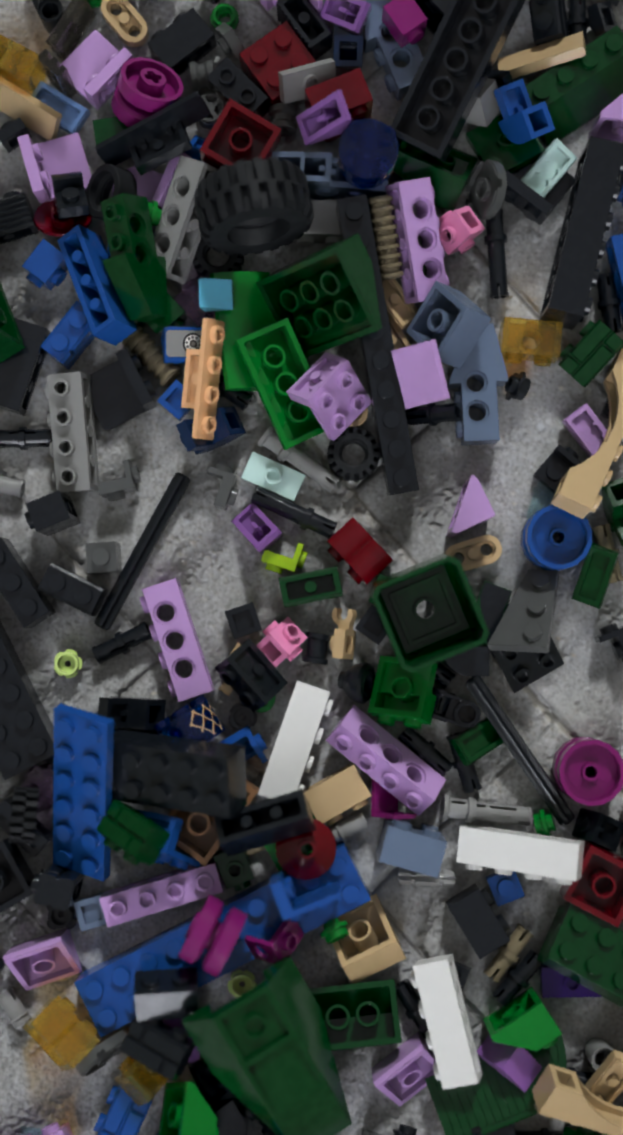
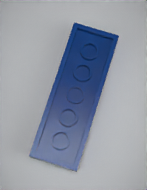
(81, 790)

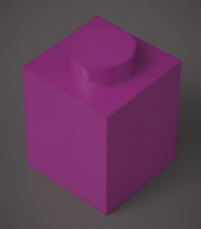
(404, 21)

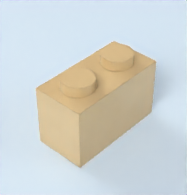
(337, 794)

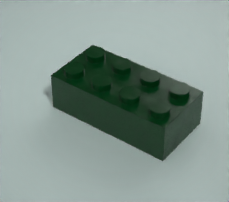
(586, 951)

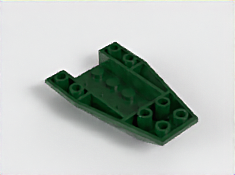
(275, 1054)

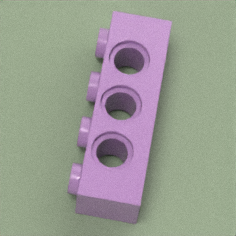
(426, 224)
(171, 594)
(386, 760)
(161, 893)

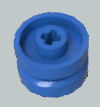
(544, 551)

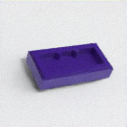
(559, 986)

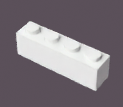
(295, 739)
(520, 852)
(447, 1022)

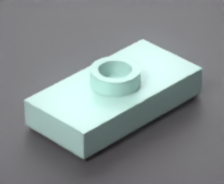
(549, 168)
(273, 476)

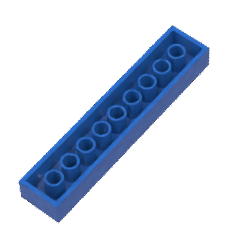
(110, 985)

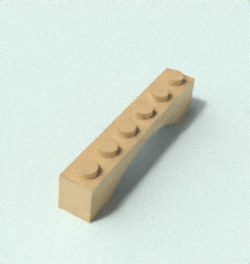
(581, 484)
(565, 1098)

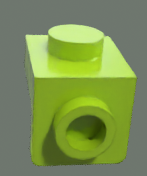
(278, 563)

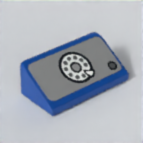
(176, 341)

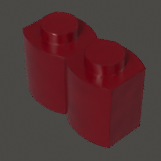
(359, 552)

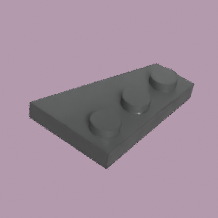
(529, 616)

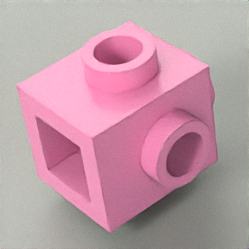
(459, 230)
(285, 638)

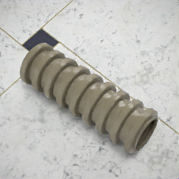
(385, 237)
(151, 356)

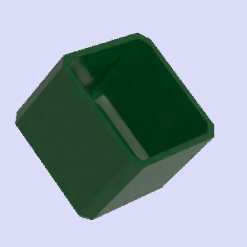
(449, 630)

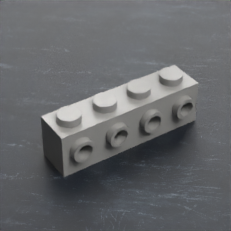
(72, 432)

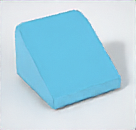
(215, 294)

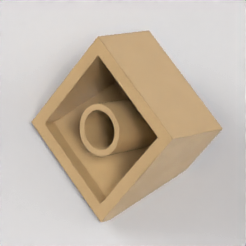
(370, 942)

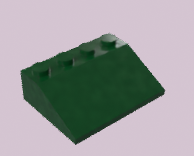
(326, 296)

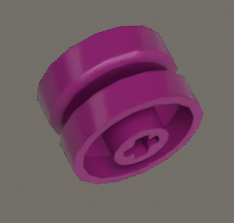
(144, 89)
(605, 771)
(212, 935)

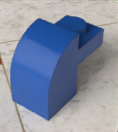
(521, 119)

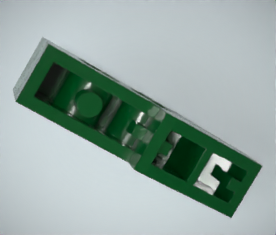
(133, 259)

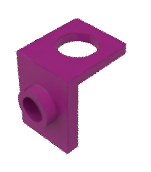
(385, 804)
(280, 945)

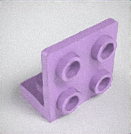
(96, 68)
(51, 158)
(331, 393)

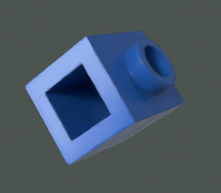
(45, 266)

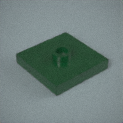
(493, 145)

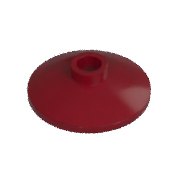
(48, 222)
(312, 865)

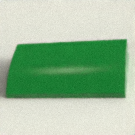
(248, 316)
(275, 365)

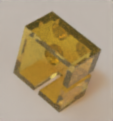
(61, 1032)

